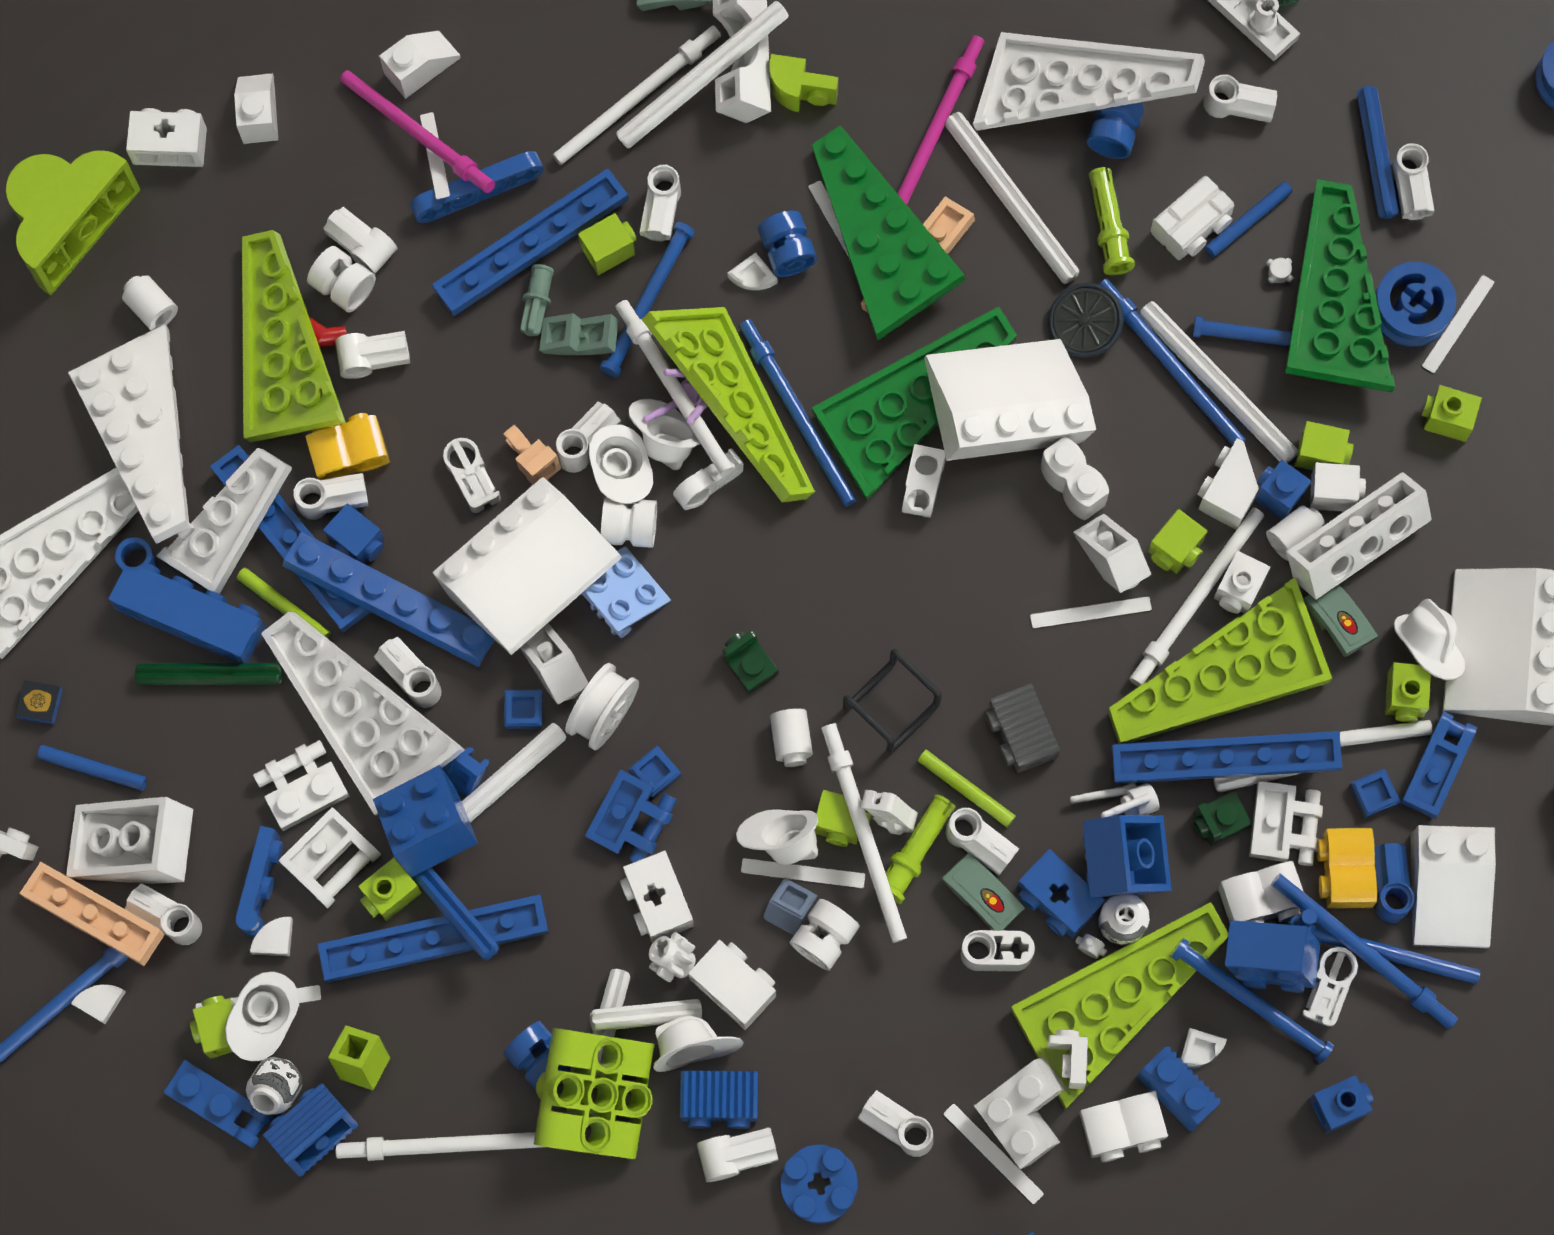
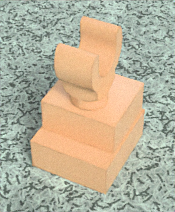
(533, 460)

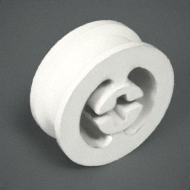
(602, 706)

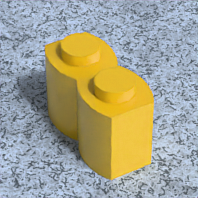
(348, 447)
(1348, 868)

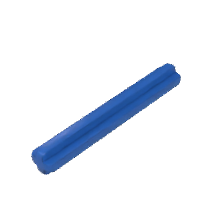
(1377, 152)
(457, 913)

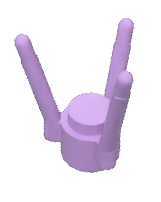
(690, 391)

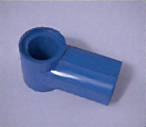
(1393, 880)

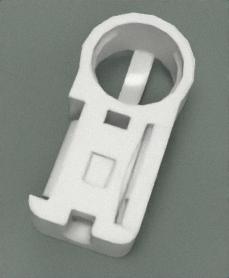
(473, 478)
(702, 484)
(889, 811)
(1329, 995)

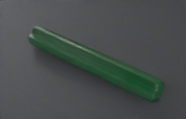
(209, 674)

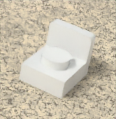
(1075, 1064)

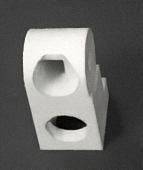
(923, 480)

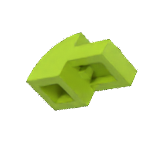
(792, 83)

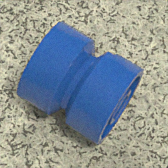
(1114, 130)
(788, 246)
(523, 1048)

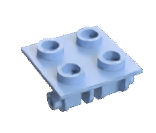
(625, 594)

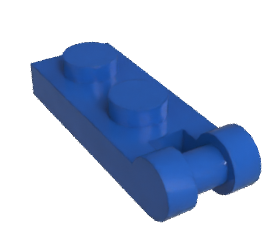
(1438, 766)
(258, 882)
(216, 1103)

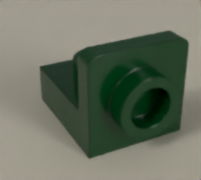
(748, 661)
(1220, 818)

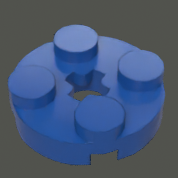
(807, 1203)

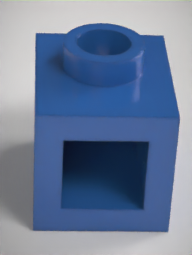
(1281, 489)
(354, 535)
(1342, 1103)

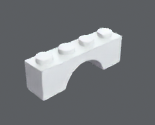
(746, 88)

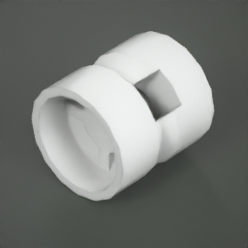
(337, 276)
(629, 522)
(834, 925)

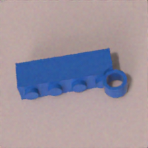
(183, 610)

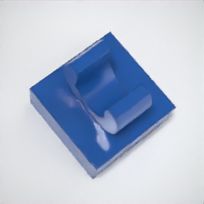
(466, 772)

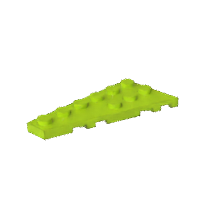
(282, 363)
(722, 373)
(1244, 664)
(1116, 994)

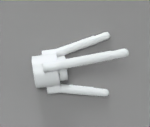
(1136, 800)

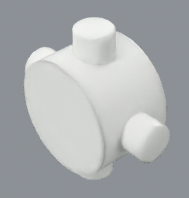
(1280, 270)
(1091, 946)

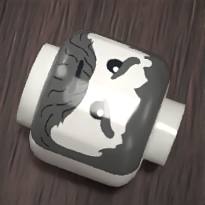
(1114, 927)
(274, 1086)

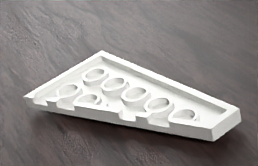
(1062, 77)
(137, 417)
(54, 548)
(365, 722)

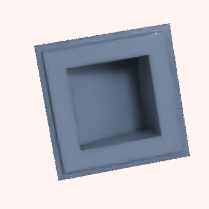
(789, 906)

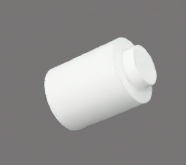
(149, 301)
(1294, 529)
(791, 737)

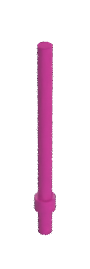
(962, 70)
(462, 165)

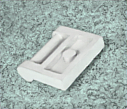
(321, 848)

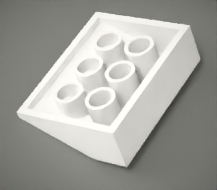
(1008, 399)
(526, 565)
(1506, 644)

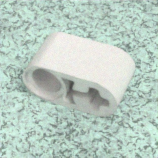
(1006, 959)

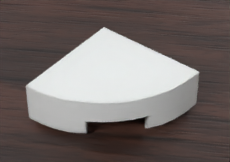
(752, 274)
(274, 938)
(99, 1001)
(1201, 1048)

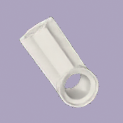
(1243, 100)
(1413, 185)
(660, 205)
(365, 245)
(362, 354)
(581, 435)
(334, 495)
(408, 672)
(984, 843)
(164, 914)
(894, 1123)
(727, 1155)

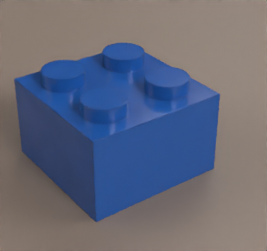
(425, 821)
(1126, 855)
(1272, 955)

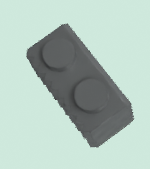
(1022, 728)

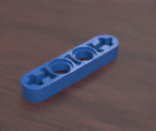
(505, 174)

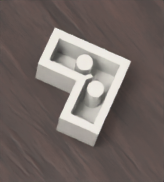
(1014, 1114)

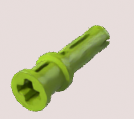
(1112, 235)
(907, 862)

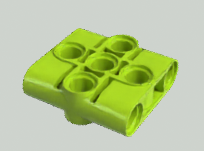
(607, 1135)

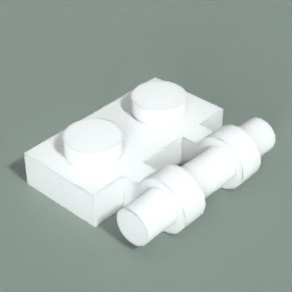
(305, 795)
(1273, 823)

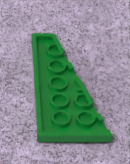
(889, 248)
(1336, 308)
(893, 409)

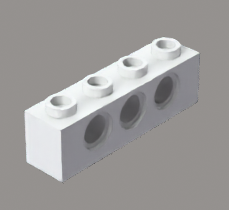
(1359, 535)

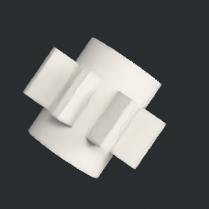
(672, 957)

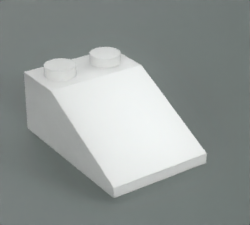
(130, 841)
(1452, 886)

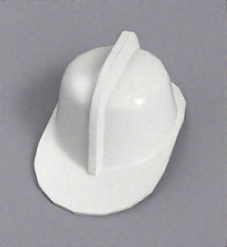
(666, 437)
(620, 464)
(1431, 639)
(782, 834)
(261, 1016)
(690, 1041)

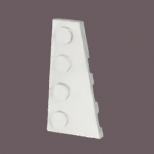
(228, 522)

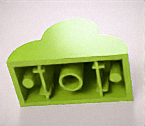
(66, 209)

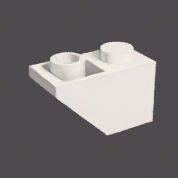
(1232, 489)

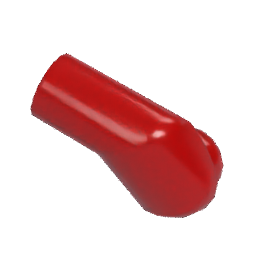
(327, 336)

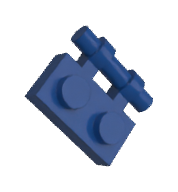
(621, 811)

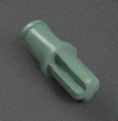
(536, 300)

